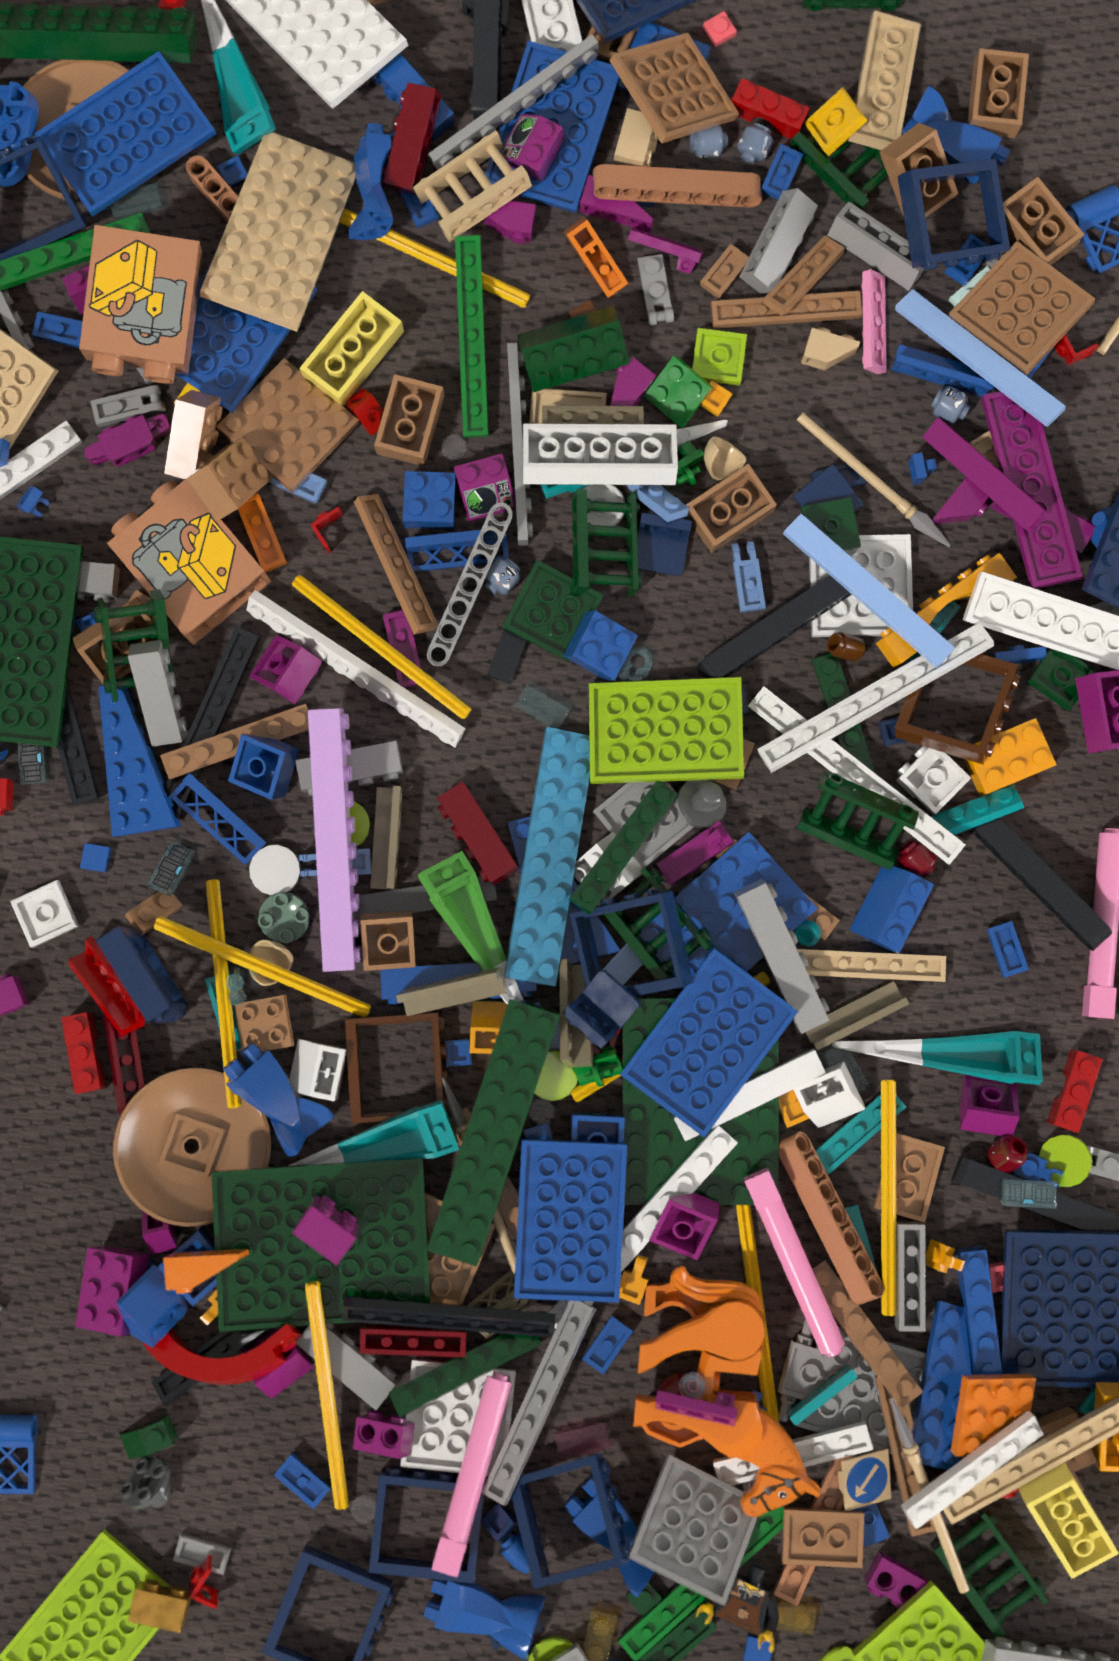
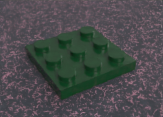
(548, 610)

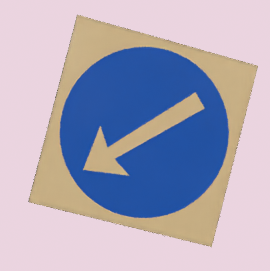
(865, 1479)

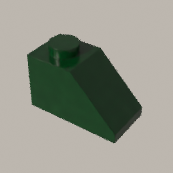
(149, 1437)

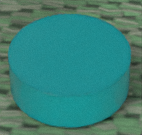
(808, 933)

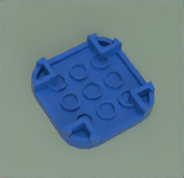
(17, 121)

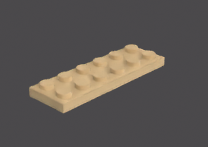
(885, 79)

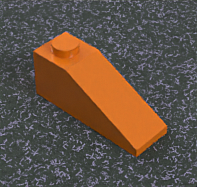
(595, 257)
(190, 1269)

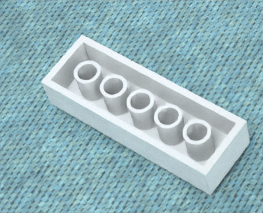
(600, 454)

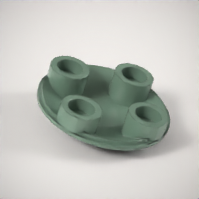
(284, 917)

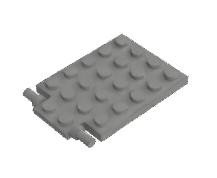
(858, 1402)

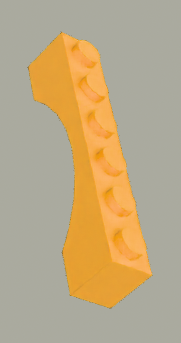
(898, 650)

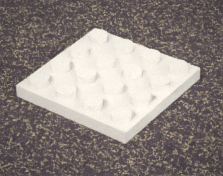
(886, 560)
(446, 1423)

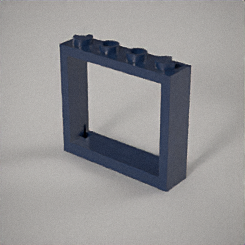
(915, 217)
(57, 230)
(588, 951)
(143, 975)
(530, 1531)
(416, 1567)
(343, 1569)

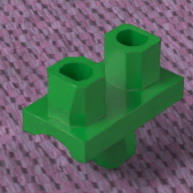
(690, 458)
(604, 1066)

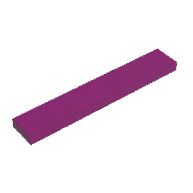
(984, 474)

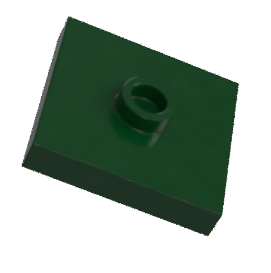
(836, 521)
(1057, 675)

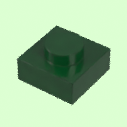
(646, 1600)

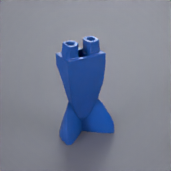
(959, 140)
(369, 161)
(269, 1091)
(590, 1520)
(477, 1611)

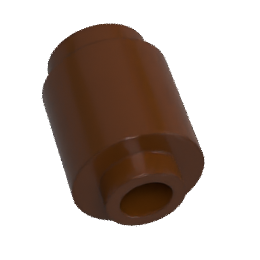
(846, 646)

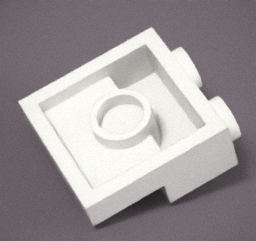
(932, 778)

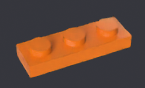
(261, 534)

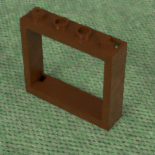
(952, 746)
(354, 1066)

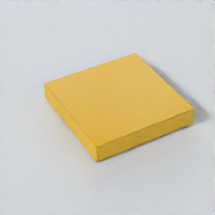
(835, 121)

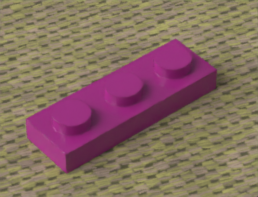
(402, 639)

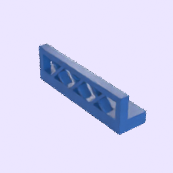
(939, 370)
(450, 541)
(222, 810)

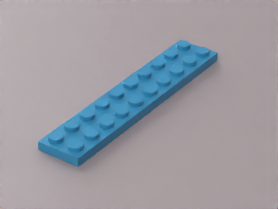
(549, 858)

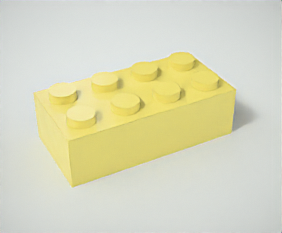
(352, 348)
(1068, 1520)

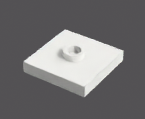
(44, 913)

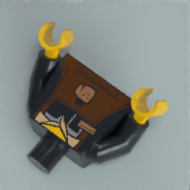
(748, 1606)

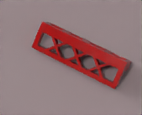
(106, 988)

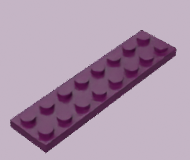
(1026, 460)

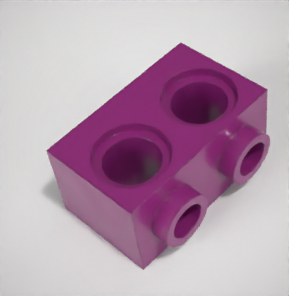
(384, 1441)
(898, 1577)

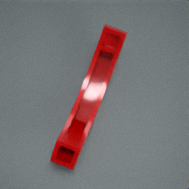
(225, 1371)

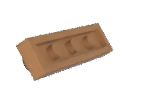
(803, 275)

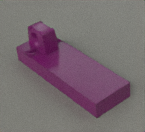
(687, 254)
(695, 853)
(719, 1412)

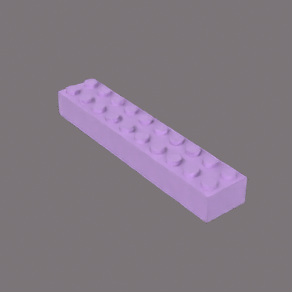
(333, 839)

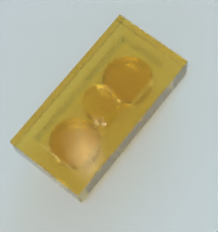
(796, 1618)
(599, 1634)

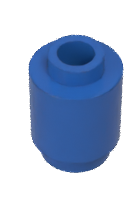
(514, 1552)

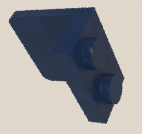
(662, 544)
(602, 1008)

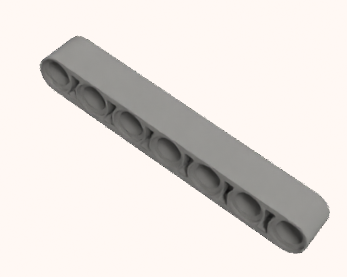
(469, 597)

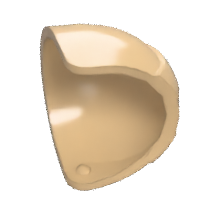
(722, 458)
(271, 952)

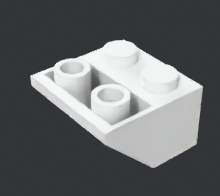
(626, 877)
(318, 1069)
(830, 1096)

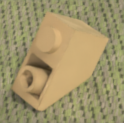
(828, 349)

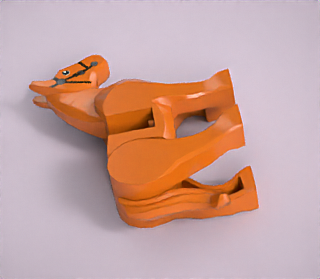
(730, 1333)

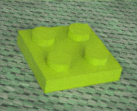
(719, 356)

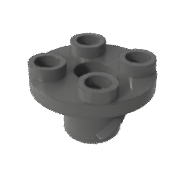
(701, 802)
(147, 1484)

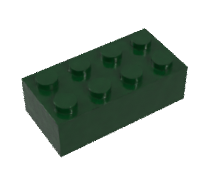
(573, 349)

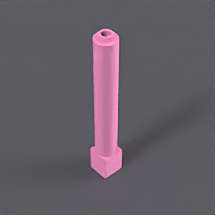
(1099, 992)
(795, 1262)
(472, 1474)

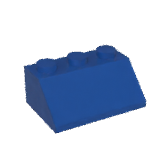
(891, 908)

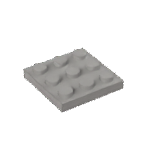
(668, 830)

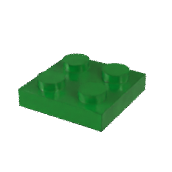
(678, 391)

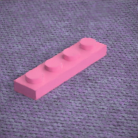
(874, 321)

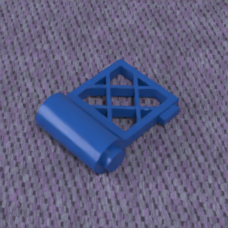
(1089, 214)
(18, 1432)

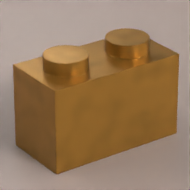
(160, 1606)

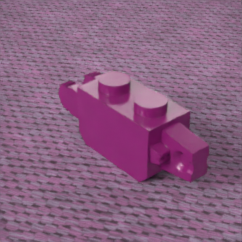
(128, 440)

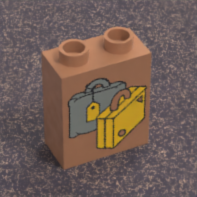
(141, 303)
(189, 558)

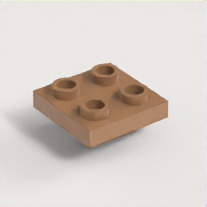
(265, 1023)

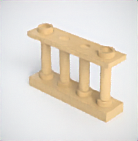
(485, 203)

